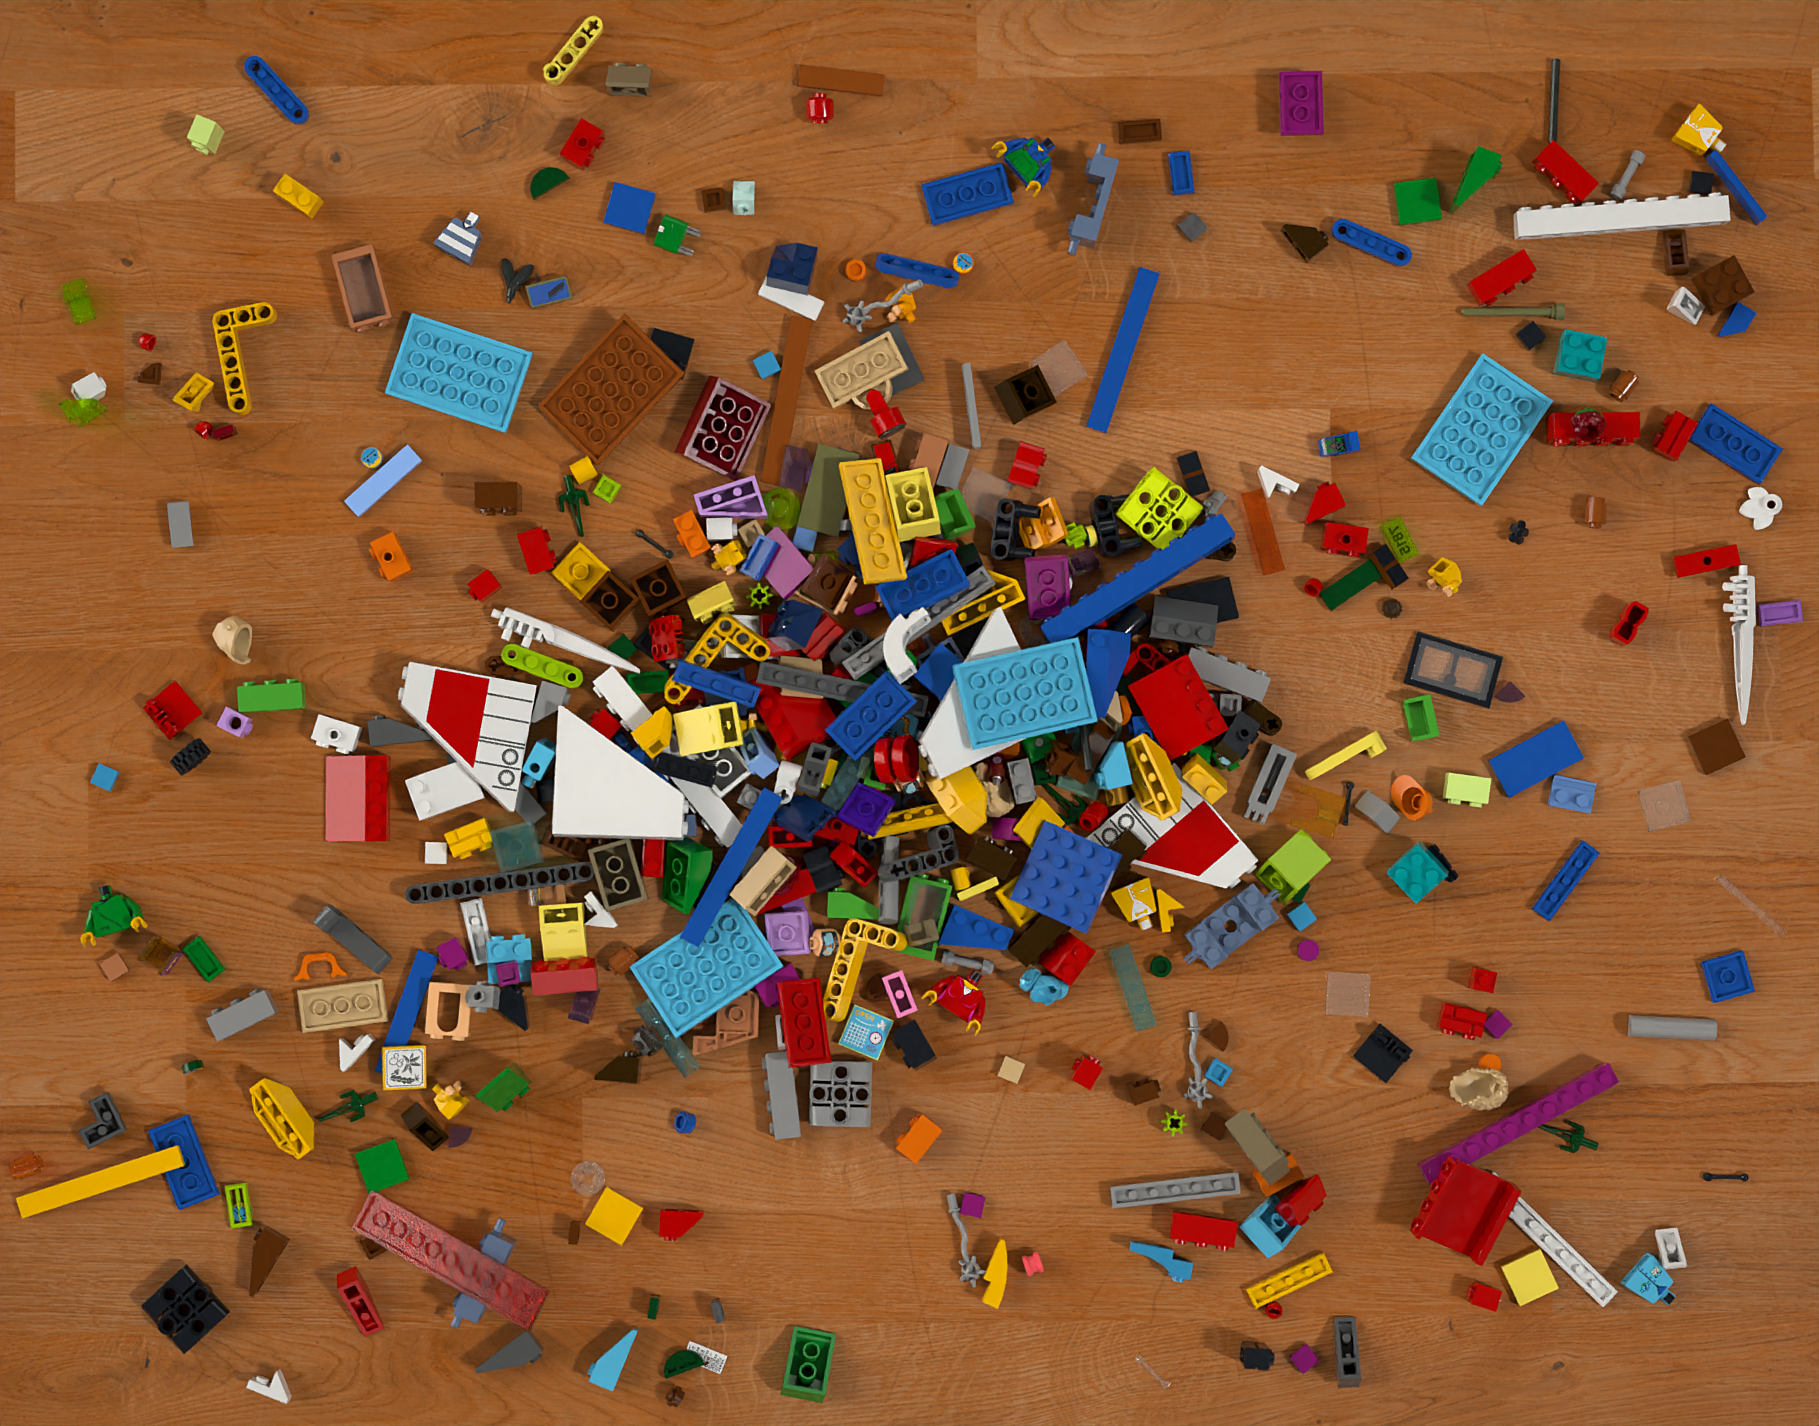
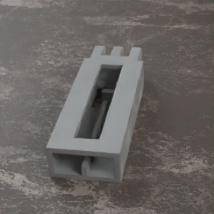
(1273, 777)

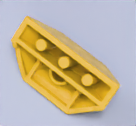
(1002, 594)
(1153, 778)
(961, 798)
(283, 1117)

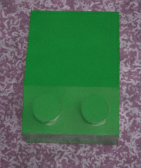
(1479, 170)
(685, 872)
(505, 1088)
(808, 1364)

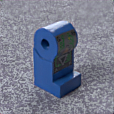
(1339, 444)

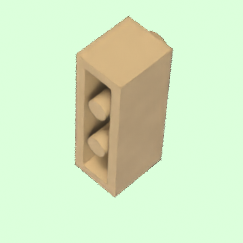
(762, 880)

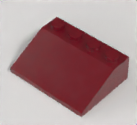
(722, 427)

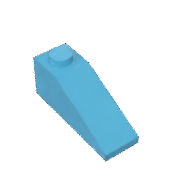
(610, 1364)

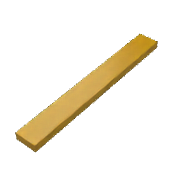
(100, 1181)

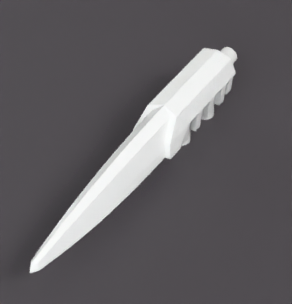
(538, 629)
(1743, 634)

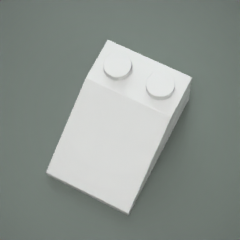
(443, 790)

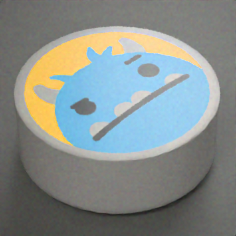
(372, 458)

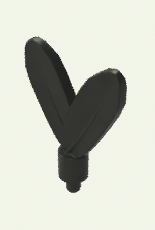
(515, 282)

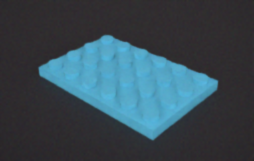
(459, 373)
(1481, 429)
(1024, 693)
(696, 981)

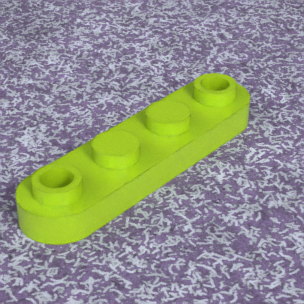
(542, 666)

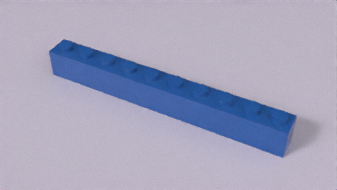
(1139, 581)

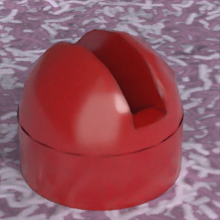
(147, 341)
(204, 429)
(1313, 587)
(1274, 1305)

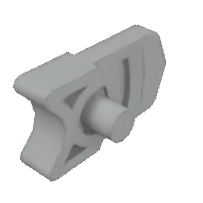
(1213, 503)

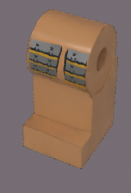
(548, 895)

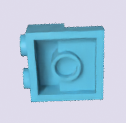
(503, 951)

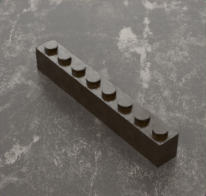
(1044, 929)

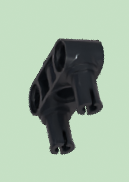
(1107, 526)
(1007, 527)

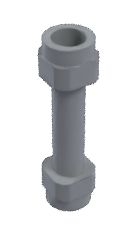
(1619, 189)
(986, 966)

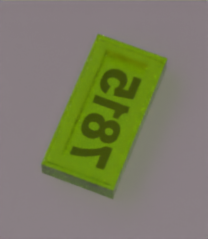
(1399, 539)

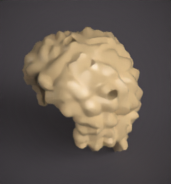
(997, 803)
(1480, 1088)

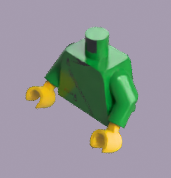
(111, 916)

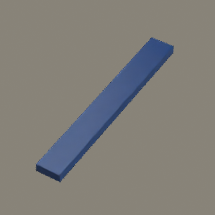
(1122, 350)
(731, 867)

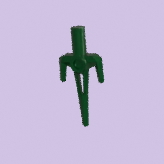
(573, 497)
(1074, 812)
(356, 1104)
(1576, 1138)

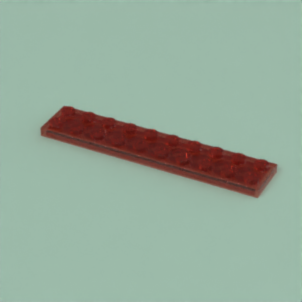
(451, 1260)

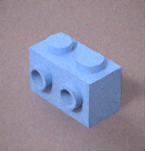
(758, 753)

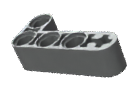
(853, 642)
(918, 861)
(353, 938)

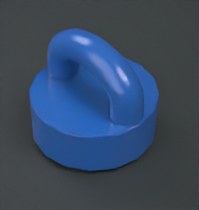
(685, 1122)

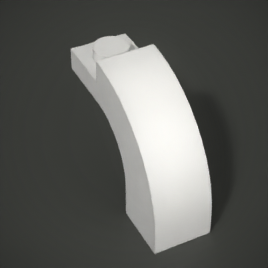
(896, 640)

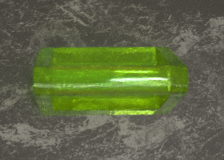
(82, 410)

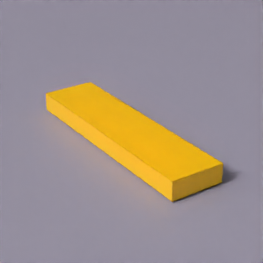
(1289, 1280)

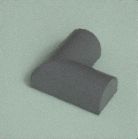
(108, 1124)

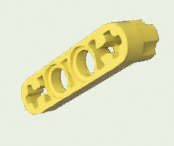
(570, 48)
(1371, 742)

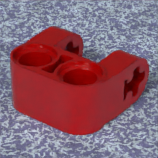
(1147, 664)

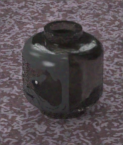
(647, 1040)

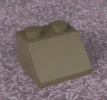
(629, 80)

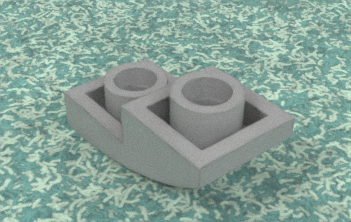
(180, 524)

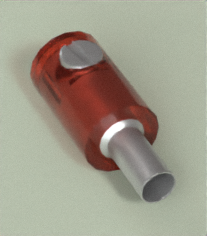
(997, 769)

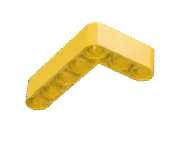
(234, 350)
(710, 651)
(854, 961)

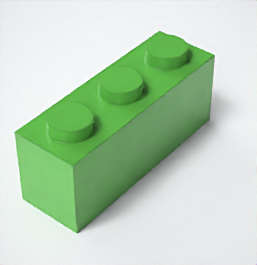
(271, 696)

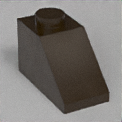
(1305, 240)
(424, 1126)

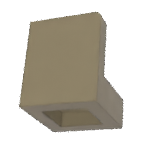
(921, 932)

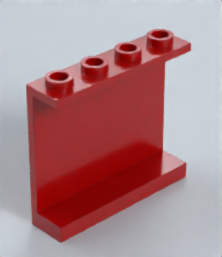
(1465, 1209)

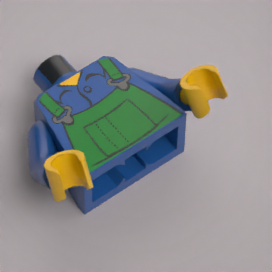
(1028, 160)

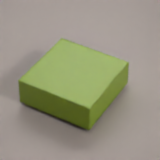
(607, 489)

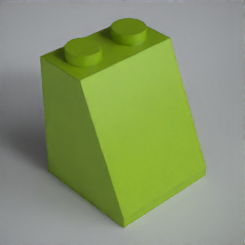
(1293, 866)

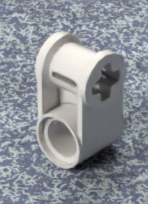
(787, 779)

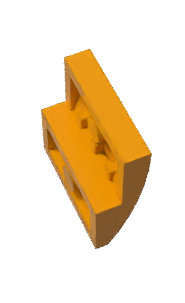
(1045, 530)

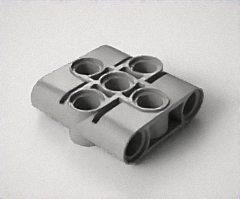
(855, 1115)

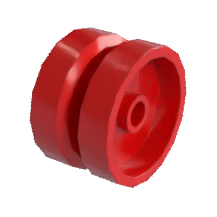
(896, 759)

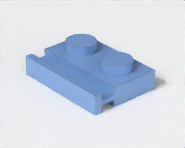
(1571, 794)

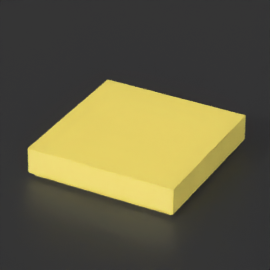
(1529, 1277)

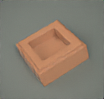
(114, 967)

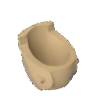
(234, 638)

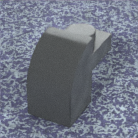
(814, 768)

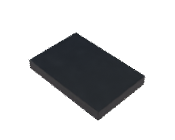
(1213, 592)

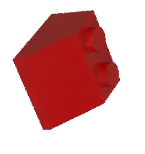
(1067, 957)
(1302, 1200)

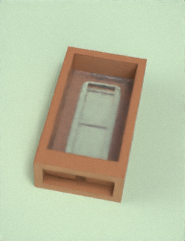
(363, 288)

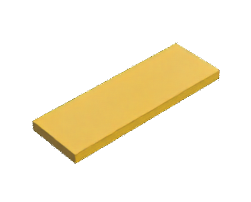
(872, 521)

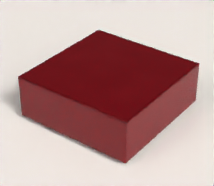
(224, 432)

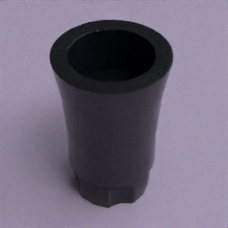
(1131, 620)

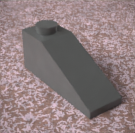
(391, 732)
(1346, 1352)
(516, 1353)

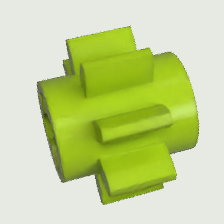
(1076, 535)
(755, 592)
(1168, 1122)

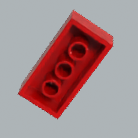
(1620, 428)

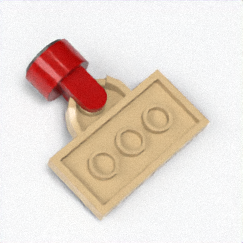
(866, 379)

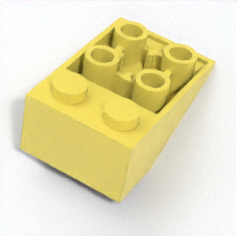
(711, 603)
(708, 729)
(563, 931)

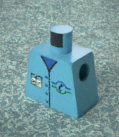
(1649, 1280)

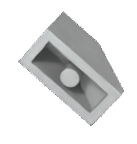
(548, 700)

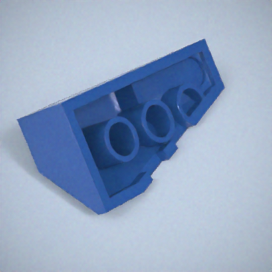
(1105, 663)

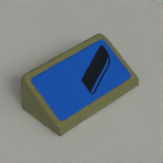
(549, 292)

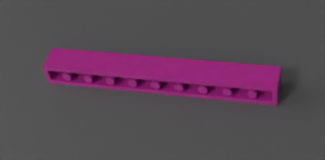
(1523, 1119)

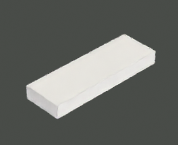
(801, 304)
(476, 928)

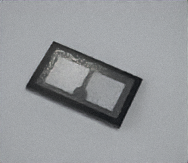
(1453, 670)

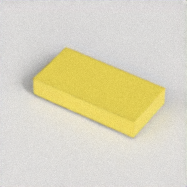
(978, 888)

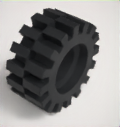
(190, 756)

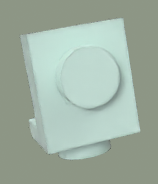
(743, 197)

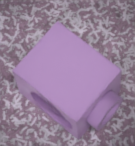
(226, 719)

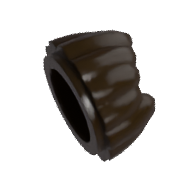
(1392, 608)

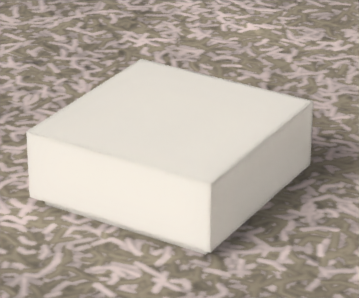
(436, 852)

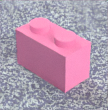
(899, 993)

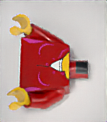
(961, 998)

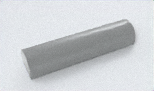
(888, 891)
(1672, 1027)

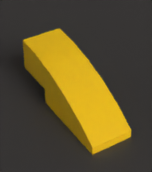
(996, 1273)

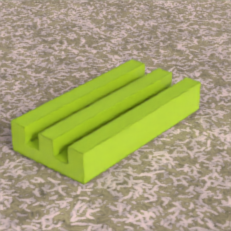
(236, 1187)

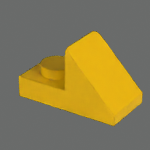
(194, 392)
(1166, 903)

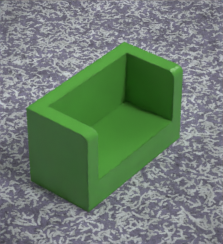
(953, 514)
(1420, 718)

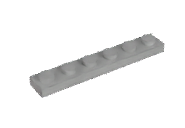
(1175, 1190)

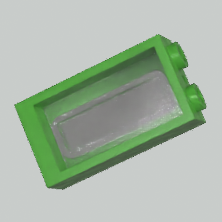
(923, 902)

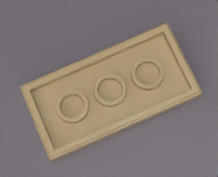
(342, 1005)

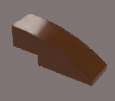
(1099, 740)

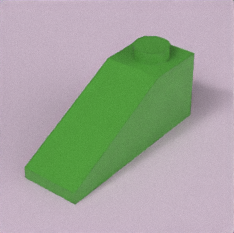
(847, 905)

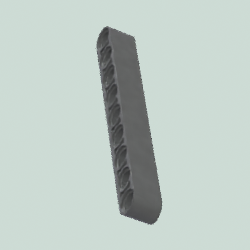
(490, 883)

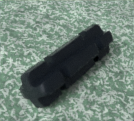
(1452, 875)

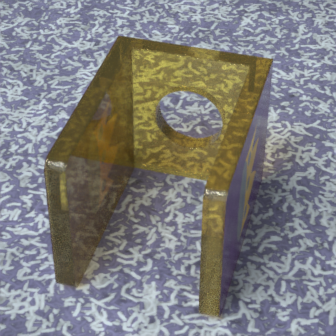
(151, 951)

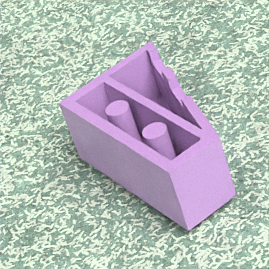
(732, 500)

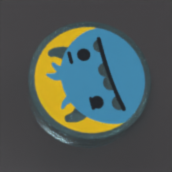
(242, 1213)

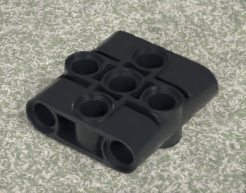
(160, 1302)

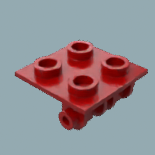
(664, 640)
(172, 710)

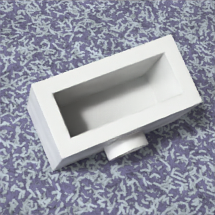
(336, 733)

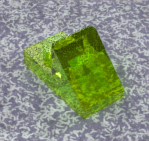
(79, 301)

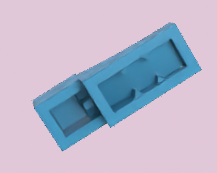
(1177, 1268)

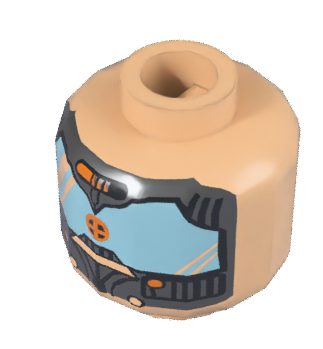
(911, 787)
(825, 942)

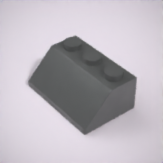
(1183, 621)

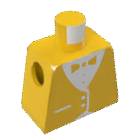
(1699, 132)
(1136, 902)

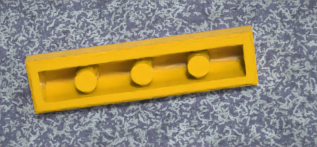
(912, 820)

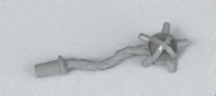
(858, 315)
(1197, 1090)
(970, 1269)

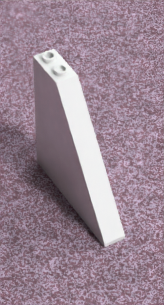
(946, 736)
(608, 791)

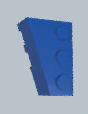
(973, 930)

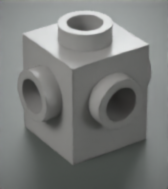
(482, 997)

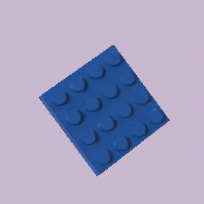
(1066, 876)

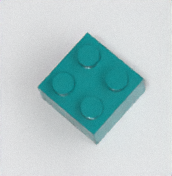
(1580, 355)
(1417, 871)

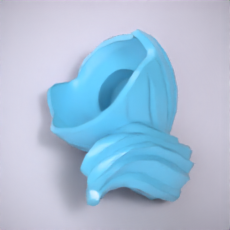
(1043, 987)

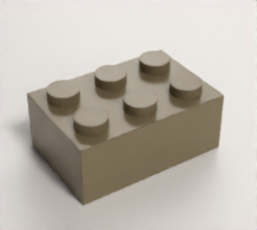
(618, 874)
(1258, 1146)

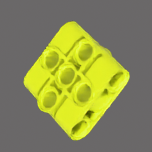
(1157, 489)

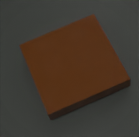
(827, 581)
(1716, 746)

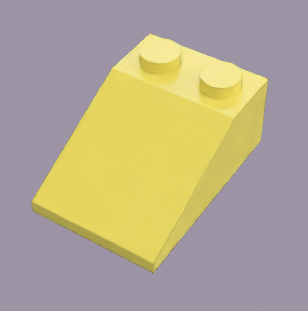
(913, 504)

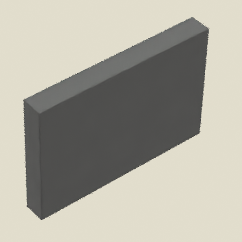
(910, 377)

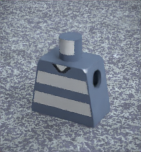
(461, 239)

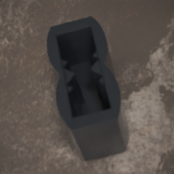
(822, 868)

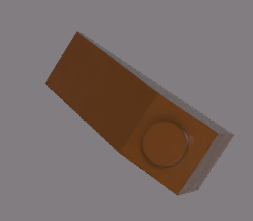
(265, 1254)

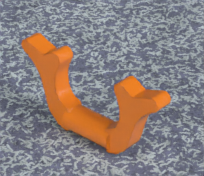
(322, 956)

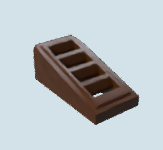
(1676, 266)
(547, 835)

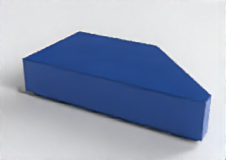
(1737, 321)

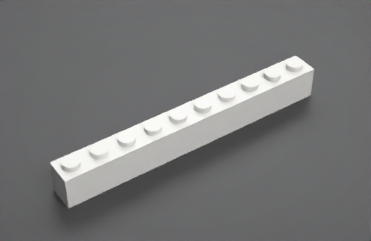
(1621, 217)
(702, 798)

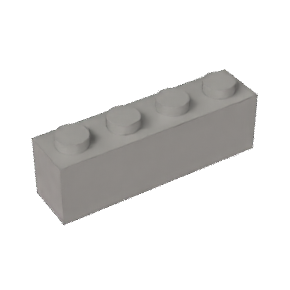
(1229, 676)
(782, 1096)

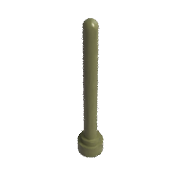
(1555, 311)

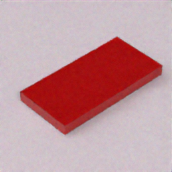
(803, 1022)

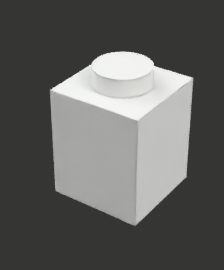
(89, 387)
(721, 529)

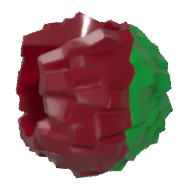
(1588, 424)

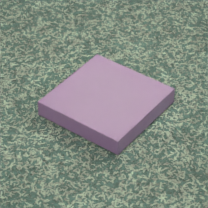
(788, 932)

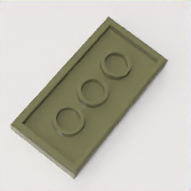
(825, 495)

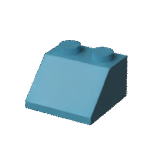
(1112, 768)
(1268, 1228)

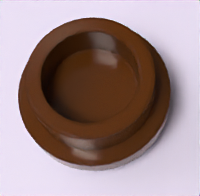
(1168, 648)
(675, 1396)

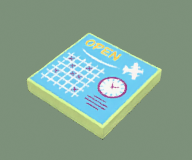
(866, 1032)

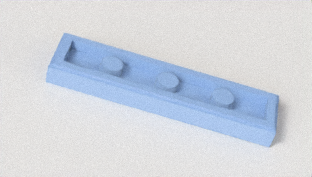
(383, 480)

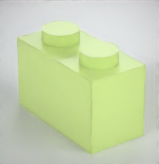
(205, 135)
(1466, 789)

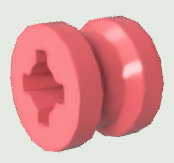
(1032, 1264)

